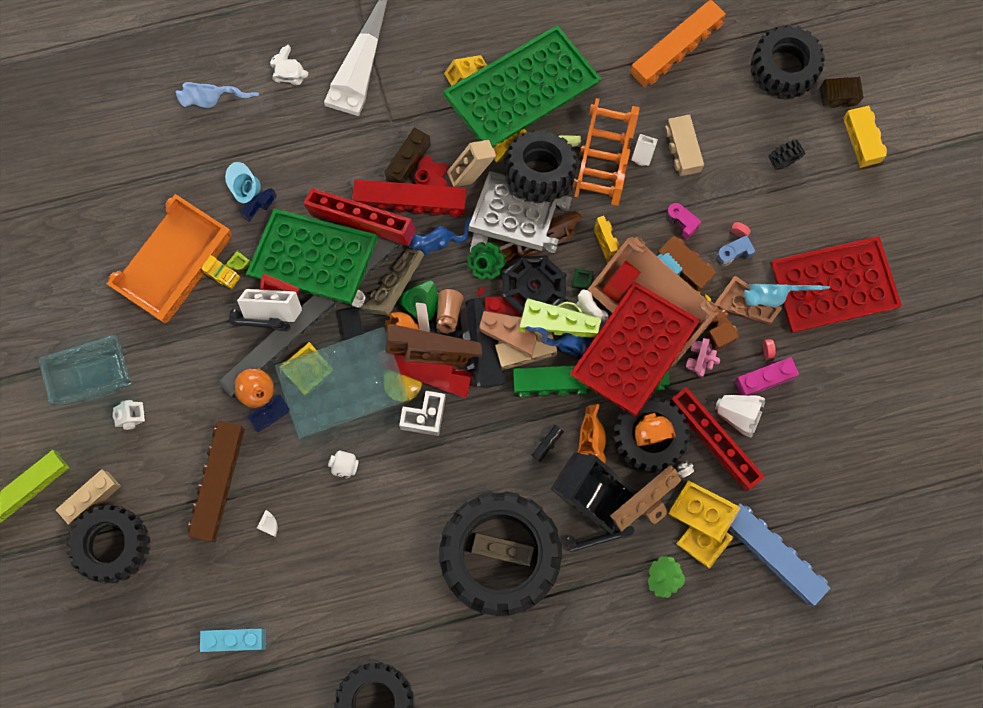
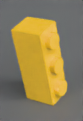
(865, 136)

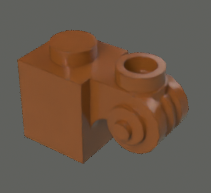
(724, 333)

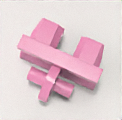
(703, 349)

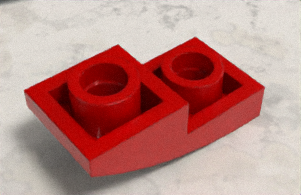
(621, 281)

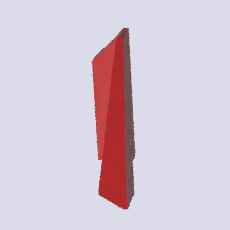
(436, 375)

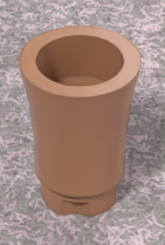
(448, 310)

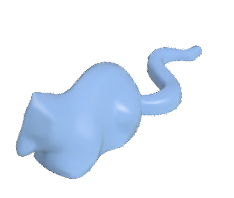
(206, 94)

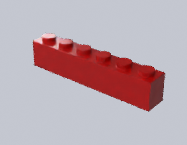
(411, 197)
(360, 216)
(717, 440)

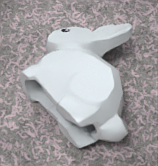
(287, 69)

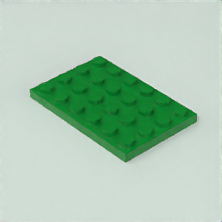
(313, 255)

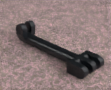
(236, 318)
(573, 546)

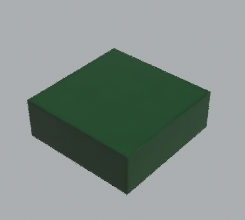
(582, 279)

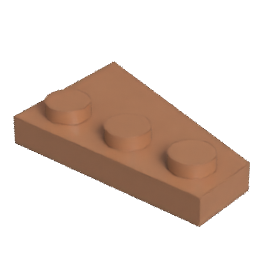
(734, 301)
(506, 329)

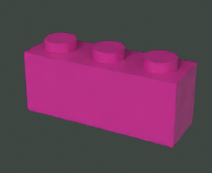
(766, 377)

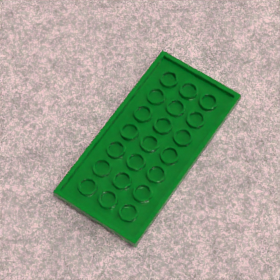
(522, 87)

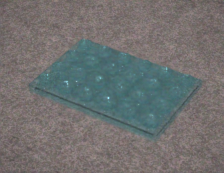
(341, 383)

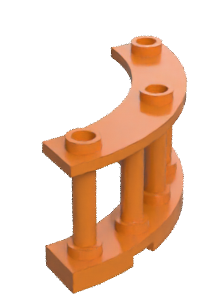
(621, 158)

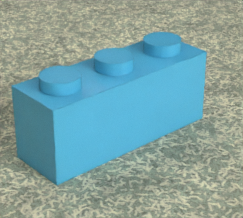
(232, 640)

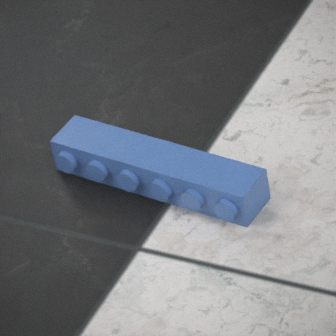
(778, 557)

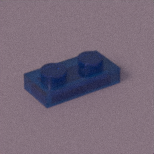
(269, 413)

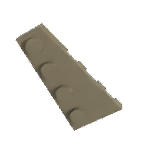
(393, 284)

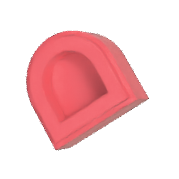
(740, 229)
(769, 349)

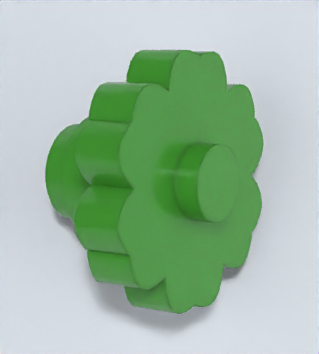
(665, 577)

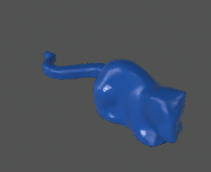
(438, 239)
(567, 343)

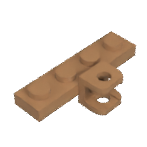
(647, 500)

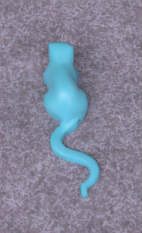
(772, 294)

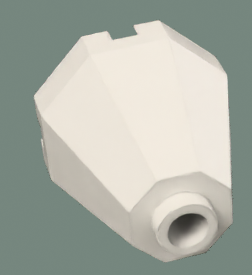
(741, 412)

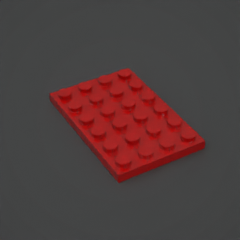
(857, 281)
(635, 348)

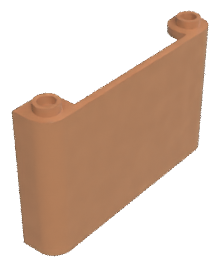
(660, 280)

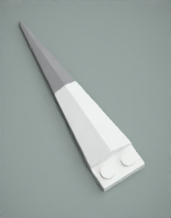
(352, 80)

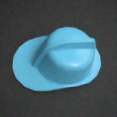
(242, 182)

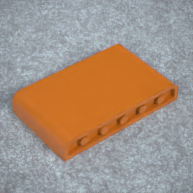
(171, 260)

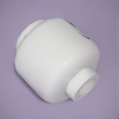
(343, 464)

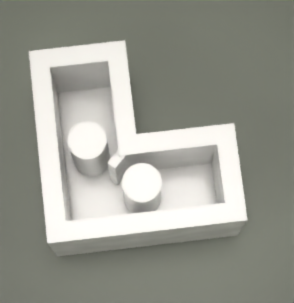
(425, 420)

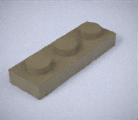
(502, 550)

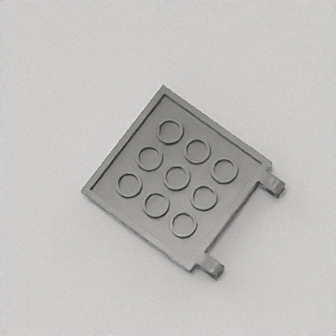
(512, 218)

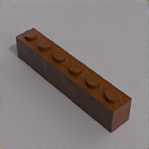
(216, 481)

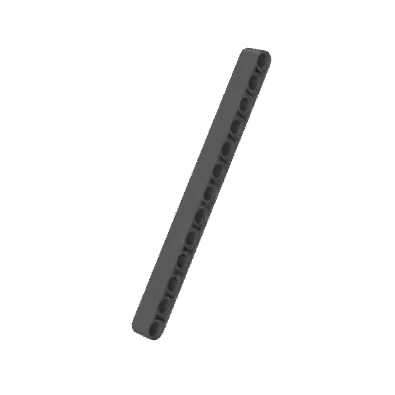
(312, 312)

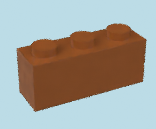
(694, 270)

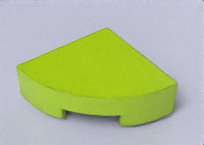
(238, 262)

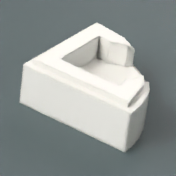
(268, 524)

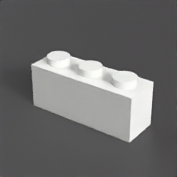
(269, 304)

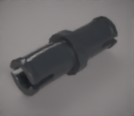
(547, 443)

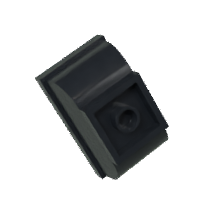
(592, 489)

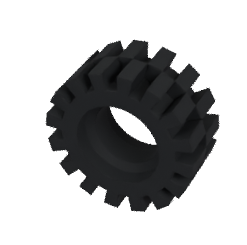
(786, 154)

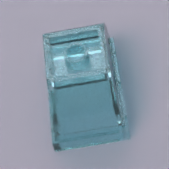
(85, 372)

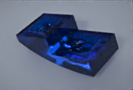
(262, 200)

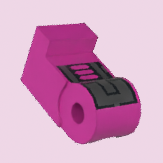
(684, 219)

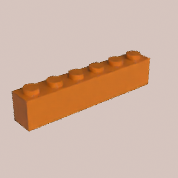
(678, 43)

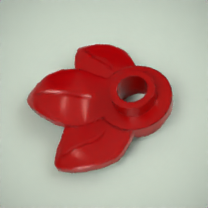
(432, 171)

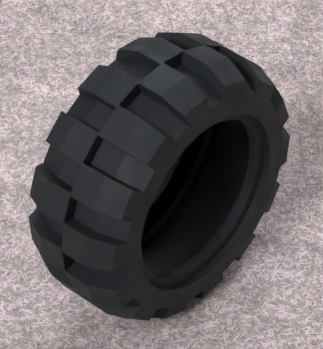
(500, 506)

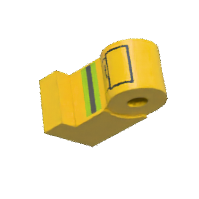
(220, 272)

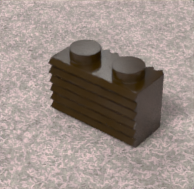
(841, 91)

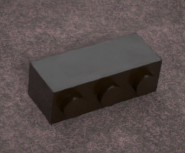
(408, 157)

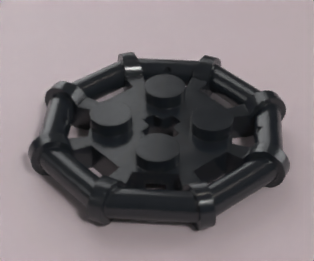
(528, 275)

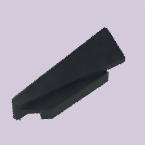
(488, 366)

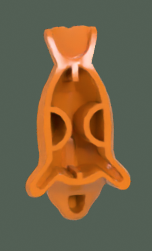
(592, 434)

